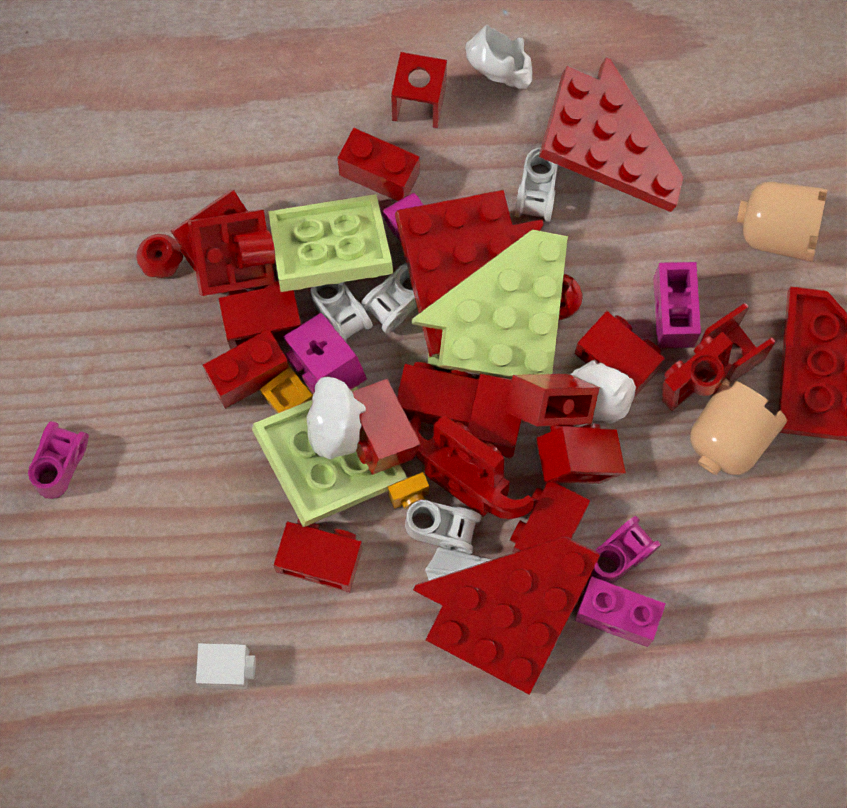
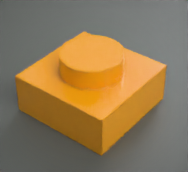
(285, 391)
(408, 491)

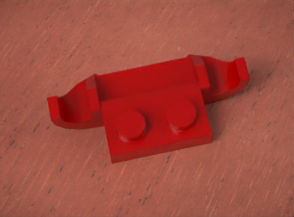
(468, 469)

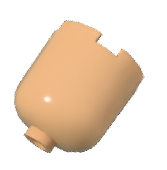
(783, 219)
(734, 429)

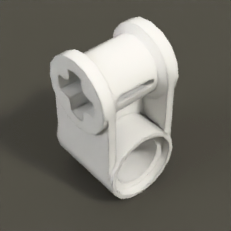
(536, 190)
(390, 300)
(342, 311)
(445, 525)

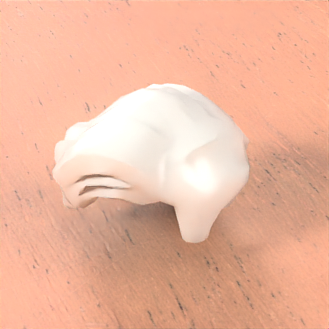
(500, 58)
(615, 390)
(334, 419)

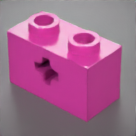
(677, 305)
(322, 353)
(620, 612)

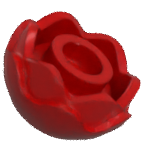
(159, 266)
(570, 297)

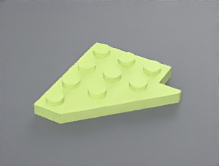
(505, 312)

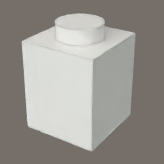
(224, 666)

